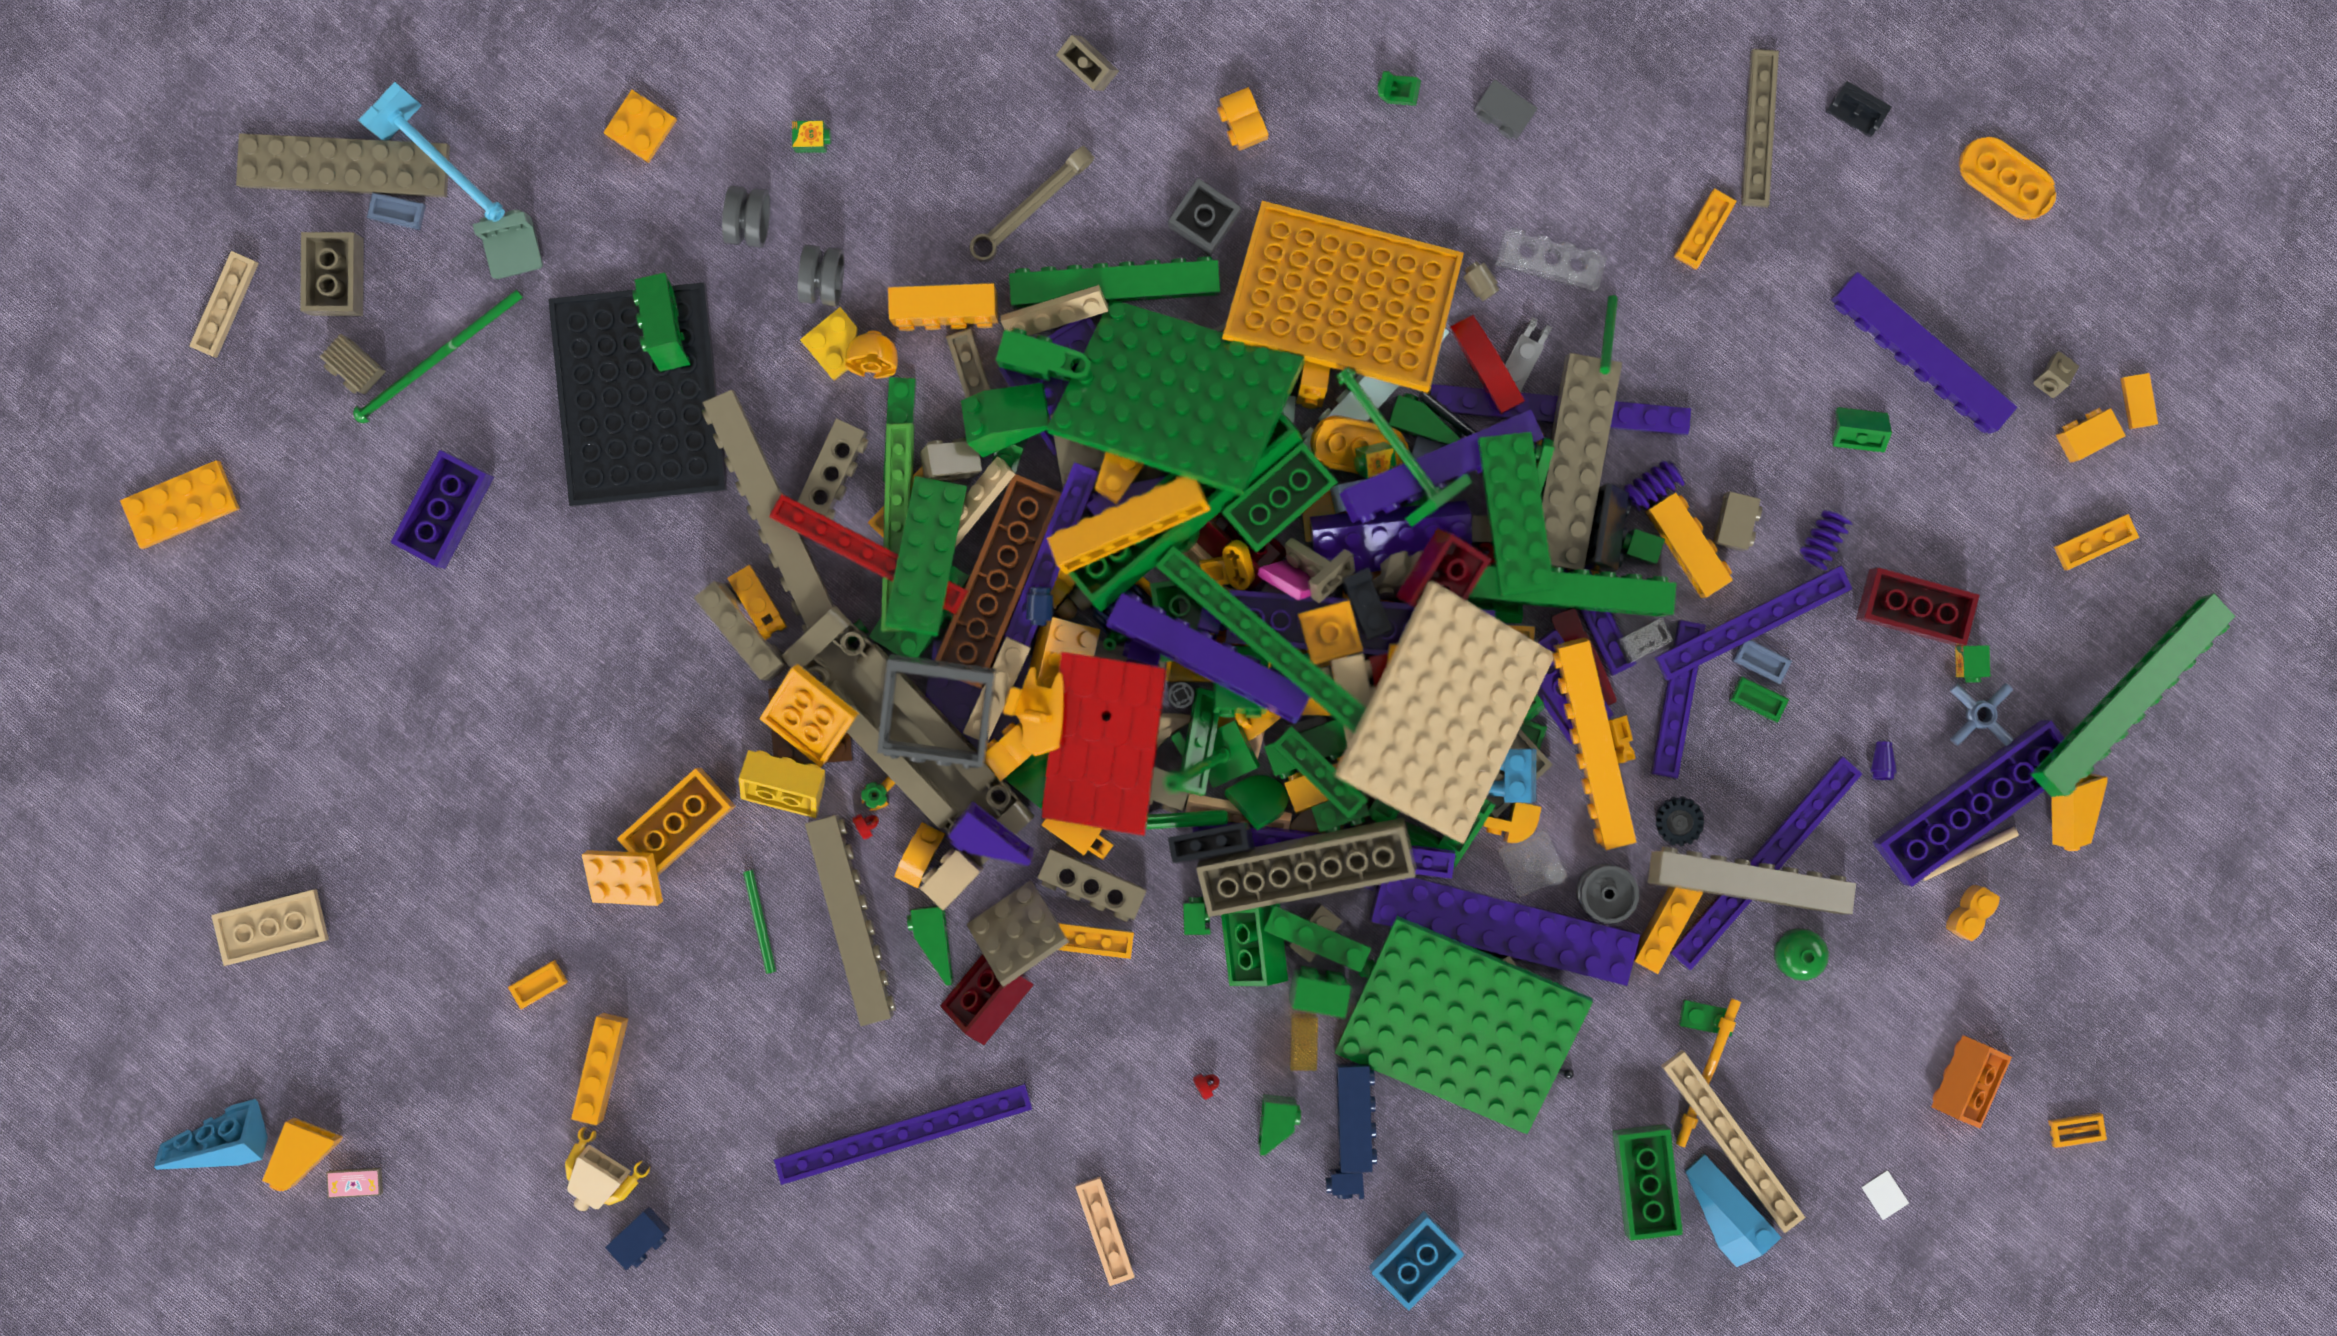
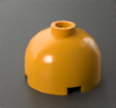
(872, 354)

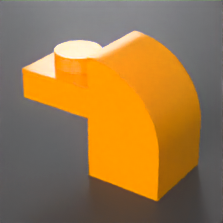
(1520, 824)
(919, 855)

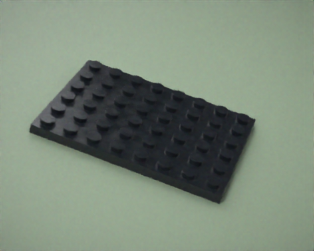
(622, 419)

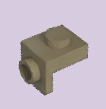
(2056, 375)

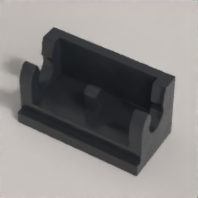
(1858, 109)

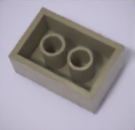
(332, 273)

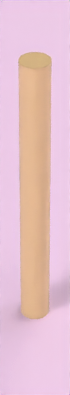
(1975, 851)

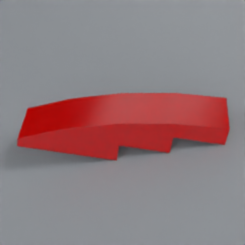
(1487, 364)

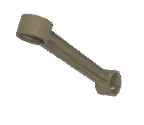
(1073, 166)

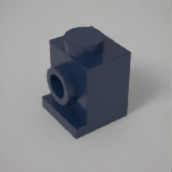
(1345, 1184)

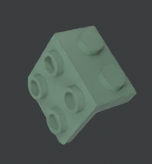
(509, 244)

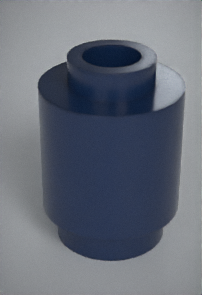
(1039, 605)

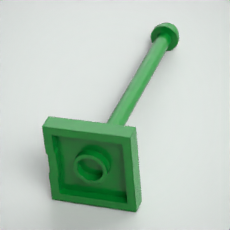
(1434, 495)
(1230, 759)

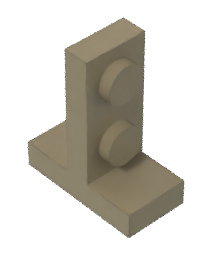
(1324, 574)

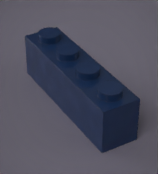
(1354, 1118)

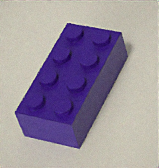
(442, 509)

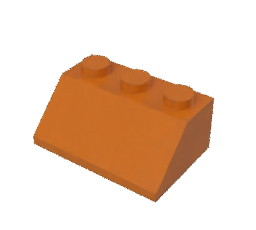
(1971, 1081)

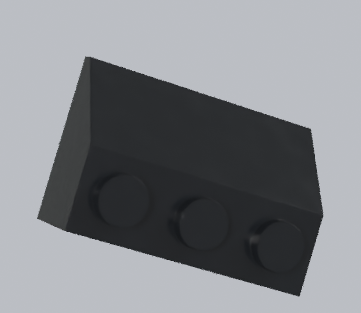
(1608, 530)

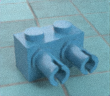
(1519, 779)

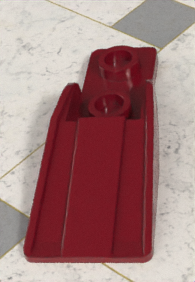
(1570, 628)

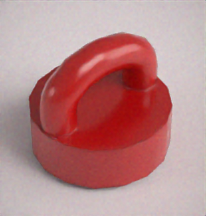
(862, 827)
(1204, 1089)

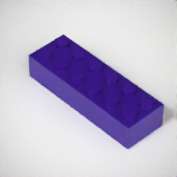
(1387, 533)

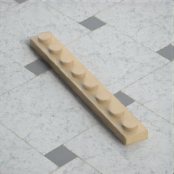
(1733, 1141)

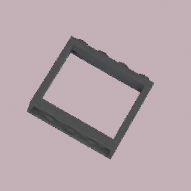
(920, 752)

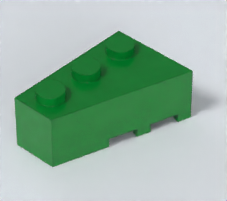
(659, 321)

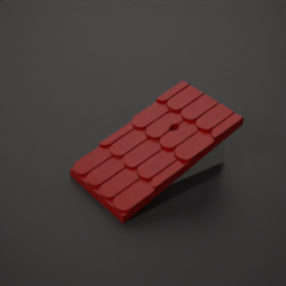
(1105, 766)

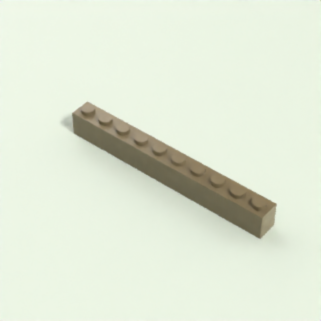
(763, 492)

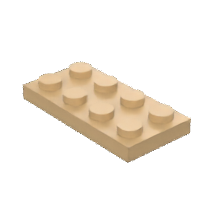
(270, 927)

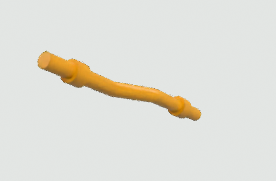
(1726, 1026)

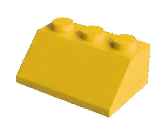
(782, 783)

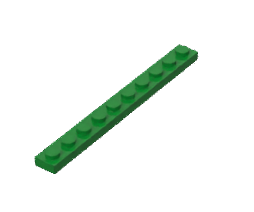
(1262, 639)

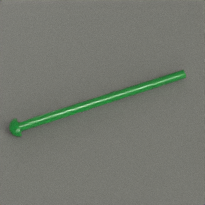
(361, 414)

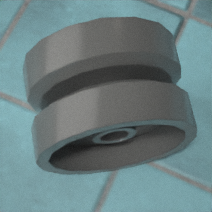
(746, 216)
(821, 275)
(1623, 891)

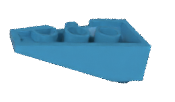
(225, 1141)
(1733, 1220)

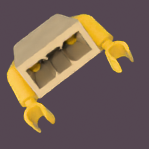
(596, 1177)

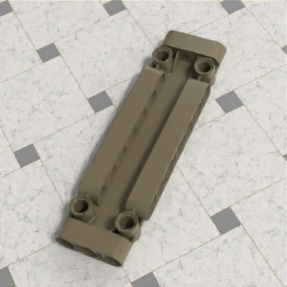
(860, 682)

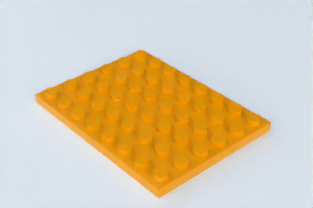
(1344, 296)

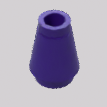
(1883, 762)

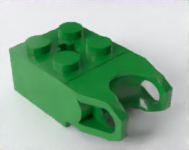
(1038, 357)

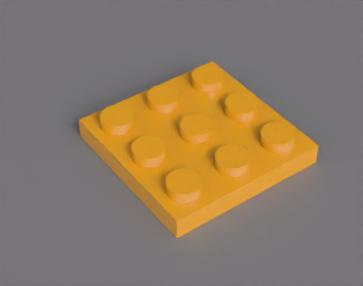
(809, 715)

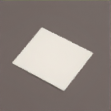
(1885, 1195)

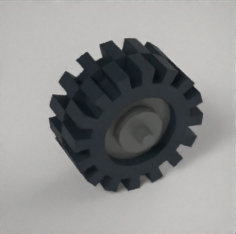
(1680, 821)

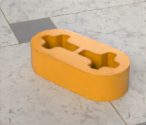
(1240, 565)

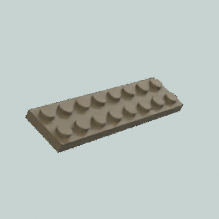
(339, 165)

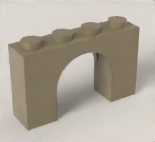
(724, 611)

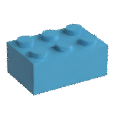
(1416, 1260)

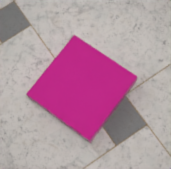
(1287, 578)

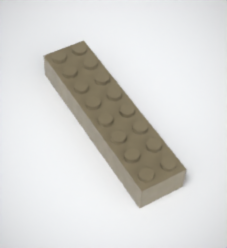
(1576, 466)
(1307, 867)

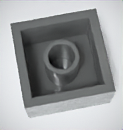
(1204, 217)

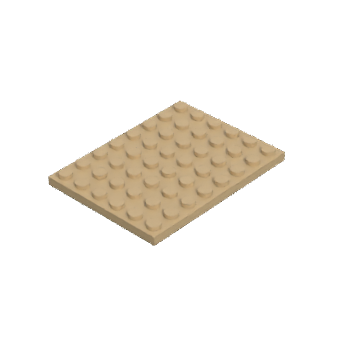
(1445, 713)

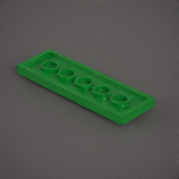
(1515, 514)
(925, 556)

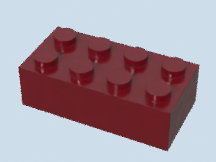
(1917, 606)

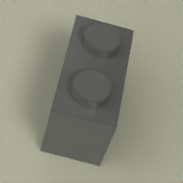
(1505, 110)

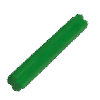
(1187, 819)

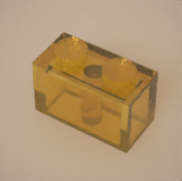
(1303, 1042)

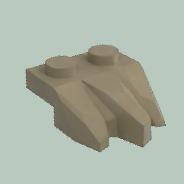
(1393, 575)

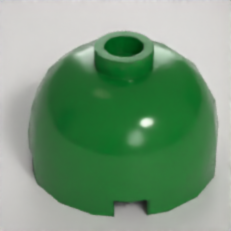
(1801, 954)

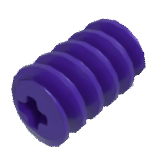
(1653, 484)
(1824, 538)

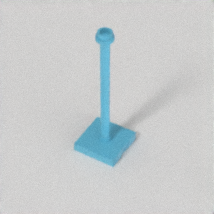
(392, 113)

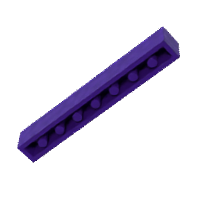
(1923, 353)
(1441, 466)
(1207, 657)

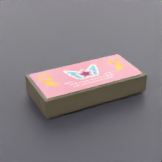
(354, 1182)

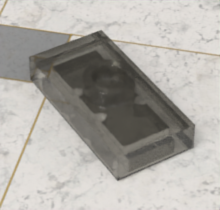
(1644, 640)

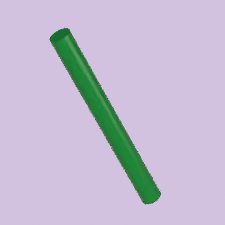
(1608, 337)
(759, 921)

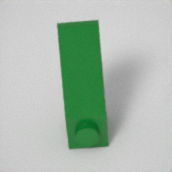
(1418, 420)
(931, 934)

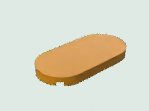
(2007, 178)
(1337, 437)

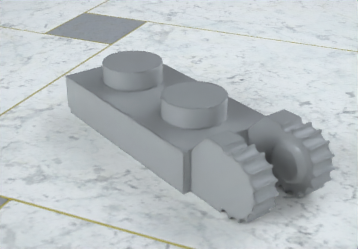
(1526, 354)

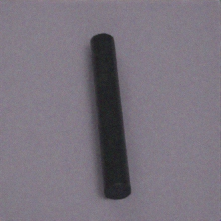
(1445, 413)

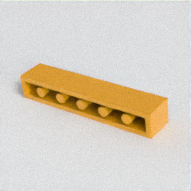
(1128, 523)

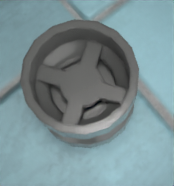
(1181, 695)

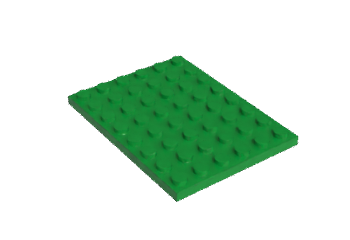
(1176, 397)
(1463, 1025)

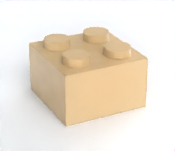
(951, 878)

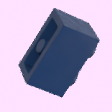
(637, 1238)

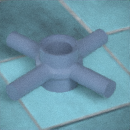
(1991, 714)

